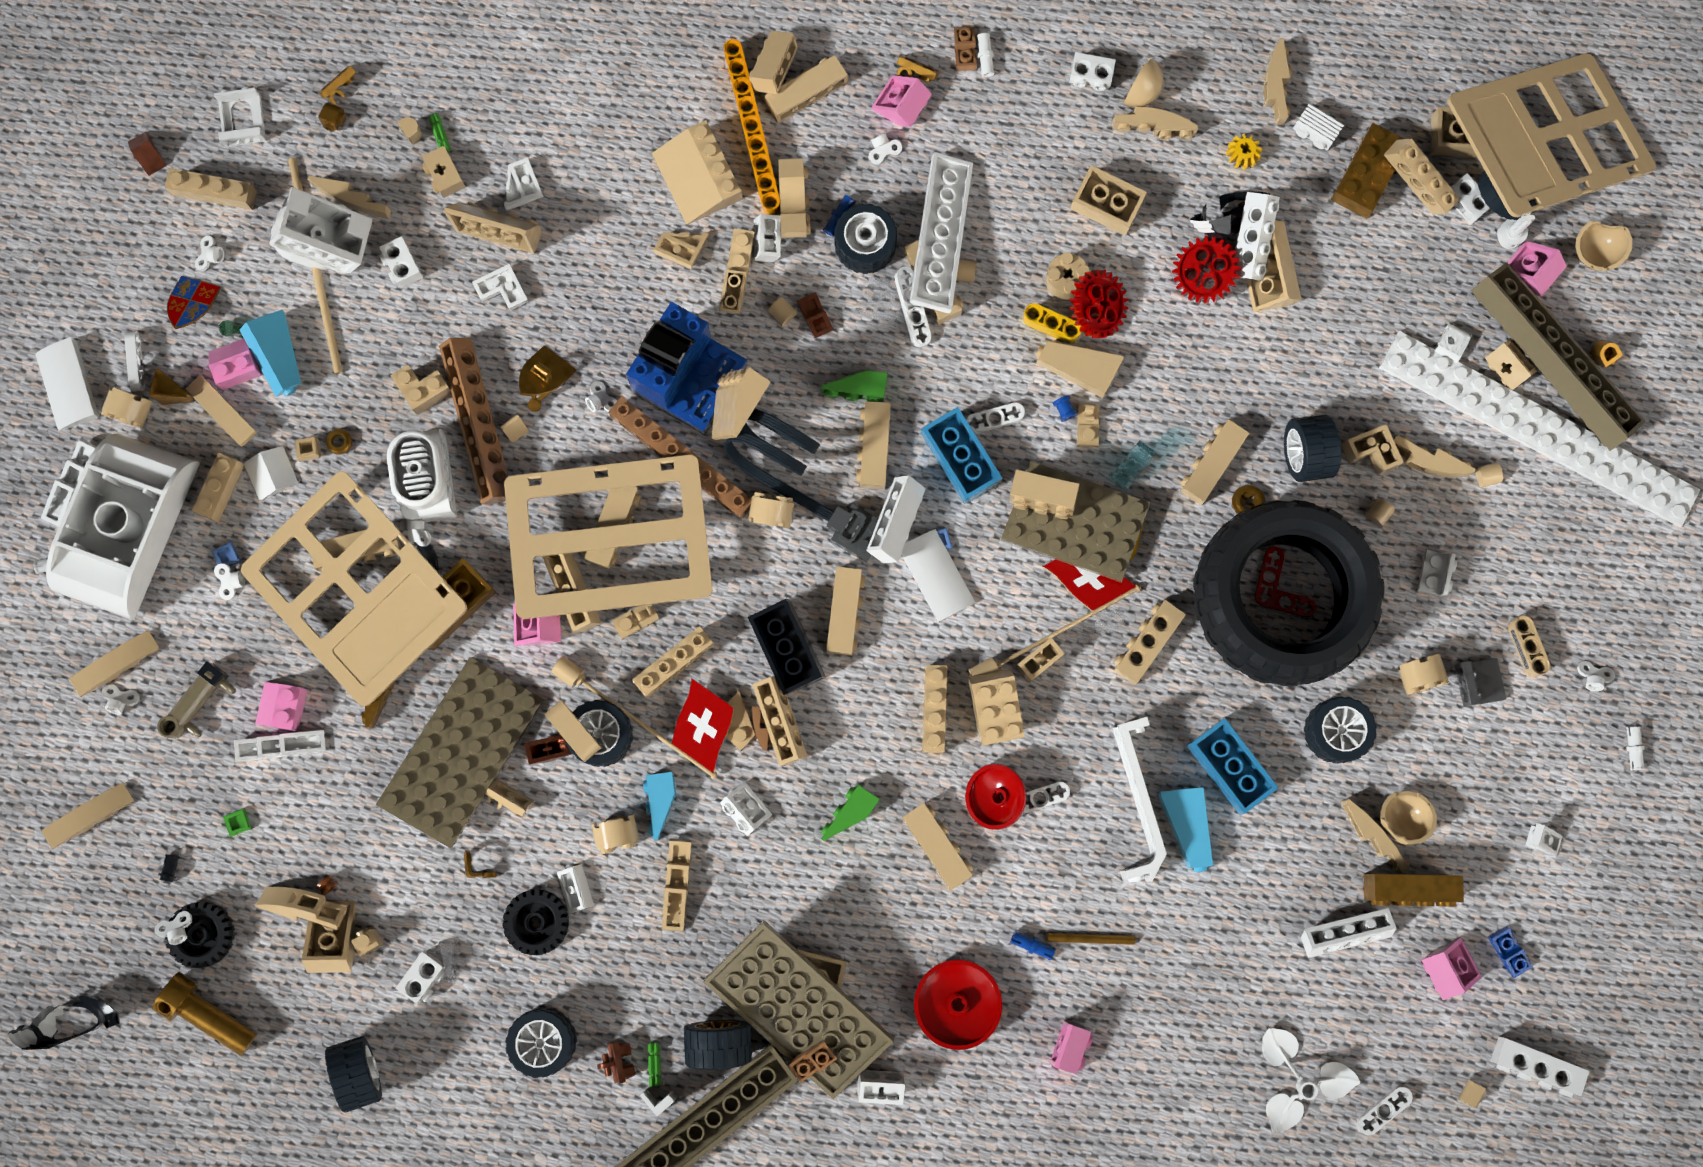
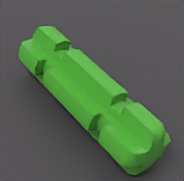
(439, 131)
(654, 1064)

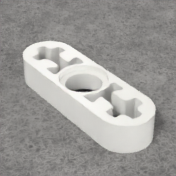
(133, 360)
(1008, 409)
(1056, 798)
(1393, 1112)

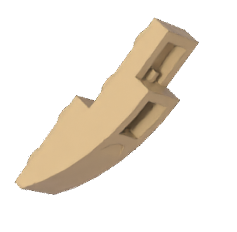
(1275, 82)
(1164, 123)
(737, 271)
(1438, 463)
(303, 904)

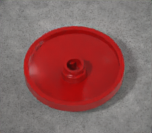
(958, 1004)

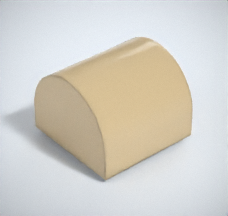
(410, 129)
(966, 270)
(782, 311)
(307, 448)
(1489, 474)
(1379, 512)
(1472, 1094)

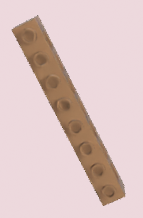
(475, 419)
(667, 446)

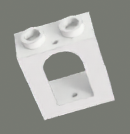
(231, 137)

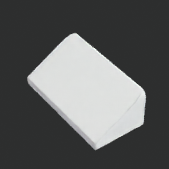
(575, 888)

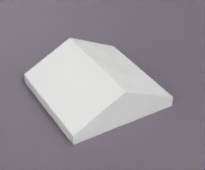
(271, 472)

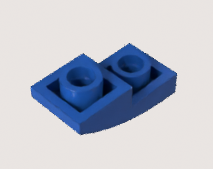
(1510, 953)

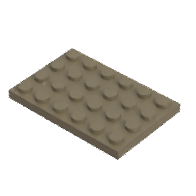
(1097, 536)

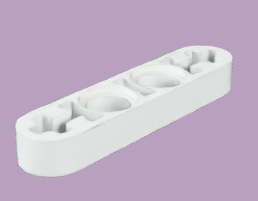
(908, 308)

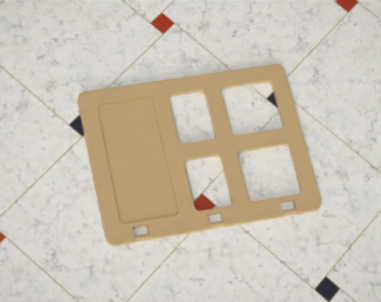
(1517, 150)
(388, 624)

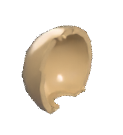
(1146, 85)
(1603, 246)
(1408, 817)

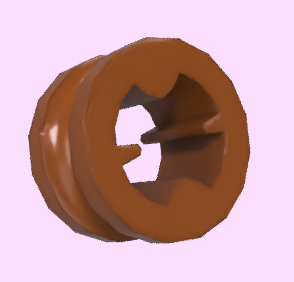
(326, 885)

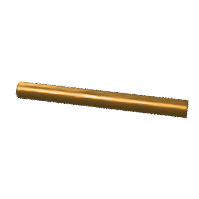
(1090, 938)

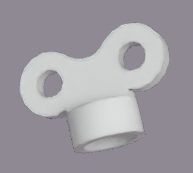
(883, 148)
(209, 254)
(599, 399)
(416, 532)
(229, 580)
(1595, 676)
(118, 699)
(174, 929)

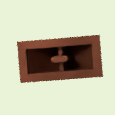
(146, 153)
(546, 749)

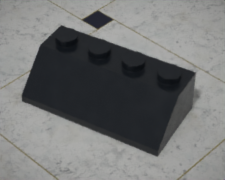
(786, 647)

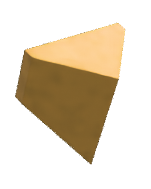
(167, 391)

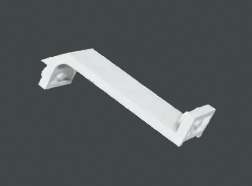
(1143, 804)

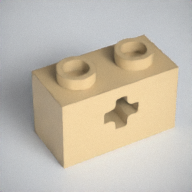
(448, 182)
(1521, 365)
(1040, 660)

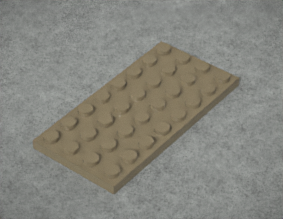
(460, 752)
(797, 1006)

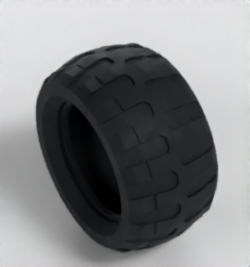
(1341, 553)

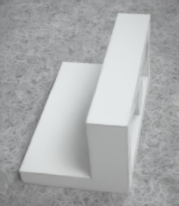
(654, 1105)

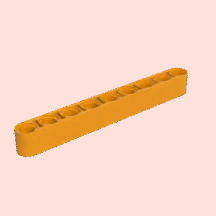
(752, 118)

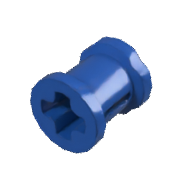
(1065, 408)

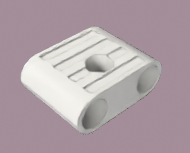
(1453, 342)

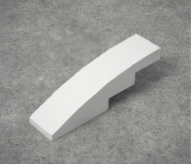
(65, 486)
(279, 746)

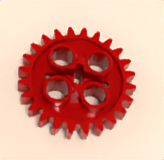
(1189, 262)
(1098, 304)

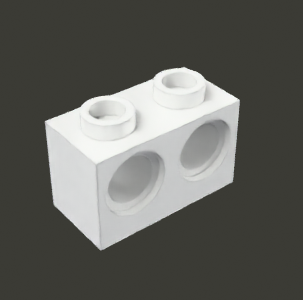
(1092, 66)
(1466, 202)
(767, 238)
(403, 261)
(418, 974)
(881, 1087)

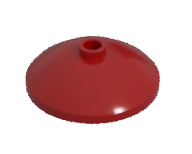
(984, 793)

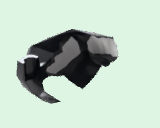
(1223, 227)
(42, 1029)

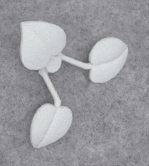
(1285, 1111)

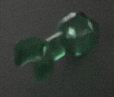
(228, 328)

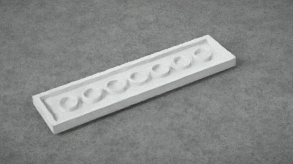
(941, 233)

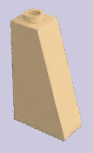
(1079, 365)

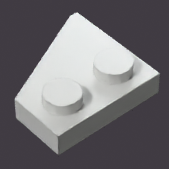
(521, 185)

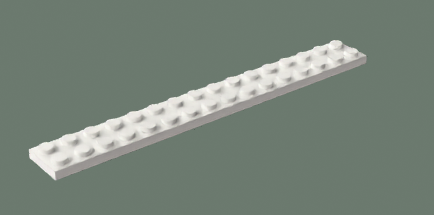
(1539, 429)

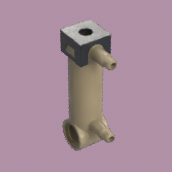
(193, 699)

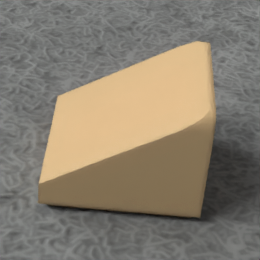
(514, 428)

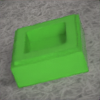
(237, 822)

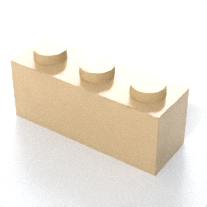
(773, 62)
(218, 487)

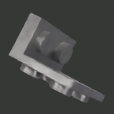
(1480, 682)

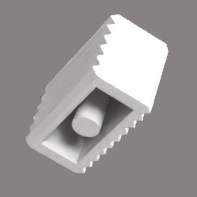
(1318, 127)

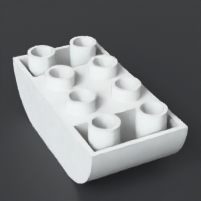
(118, 524)

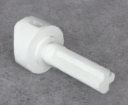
(1514, 232)

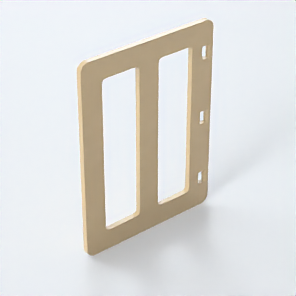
(526, 547)

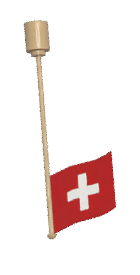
(1087, 587)
(698, 728)

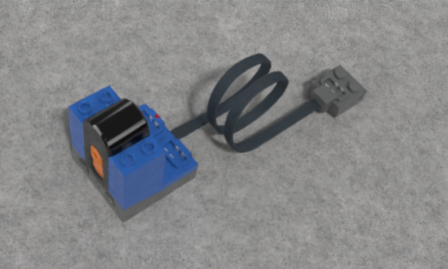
(680, 376)

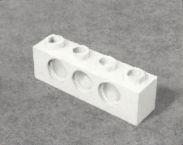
(1252, 226)
(1348, 932)
(1573, 1076)

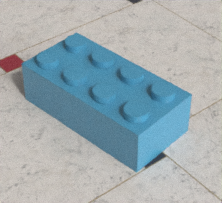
(961, 455)
(1232, 766)

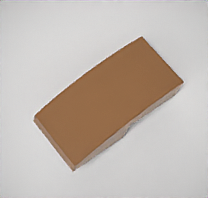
(965, 48)
(761, 733)
(812, 1060)

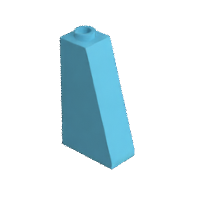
(273, 350)
(1189, 823)

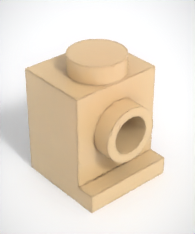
(367, 941)

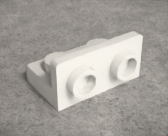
(1437, 573)
(745, 809)

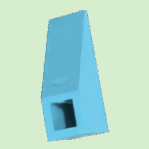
(661, 797)

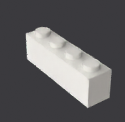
(896, 519)

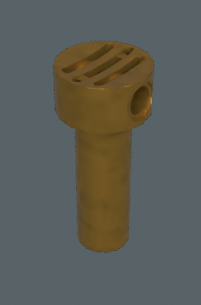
(180, 999)

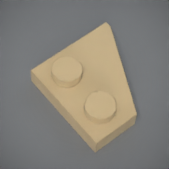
(681, 247)
(740, 730)

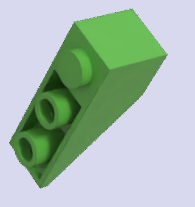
(863, 385)
(856, 809)

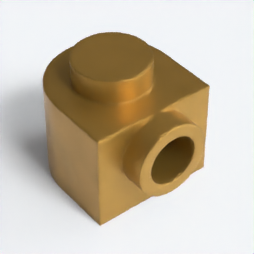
(332, 117)
(1605, 353)

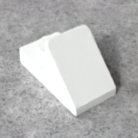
(1544, 839)

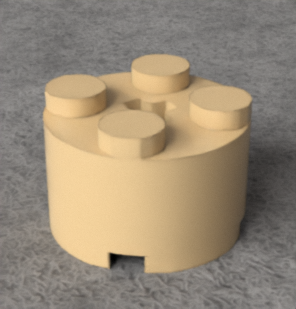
(1062, 266)
(126, 407)
(771, 511)
(1423, 674)
(614, 833)

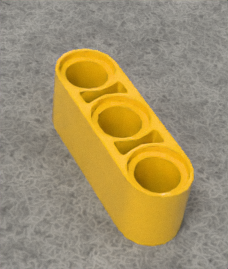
(1044, 315)

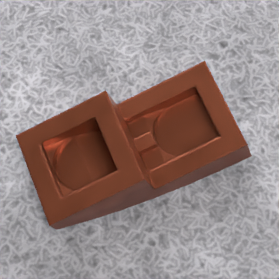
(815, 315)

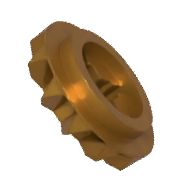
(1246, 491)

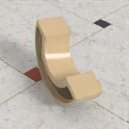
(793, 202)

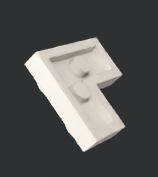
(504, 282)

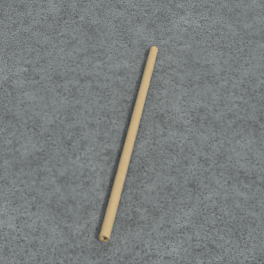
(320, 287)

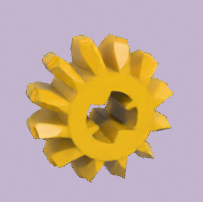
(1236, 154)

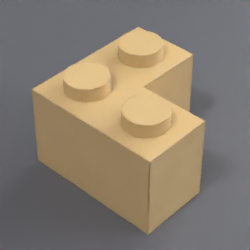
(421, 393)
(1376, 445)

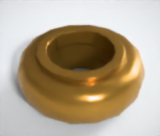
(345, 447)

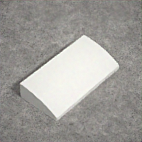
(67, 384)
(936, 575)

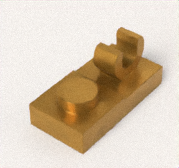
(925, 72)
(344, 77)

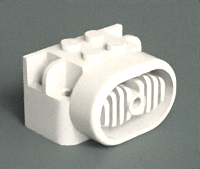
(320, 233)
(422, 475)

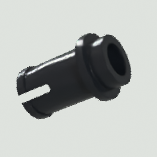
(169, 868)

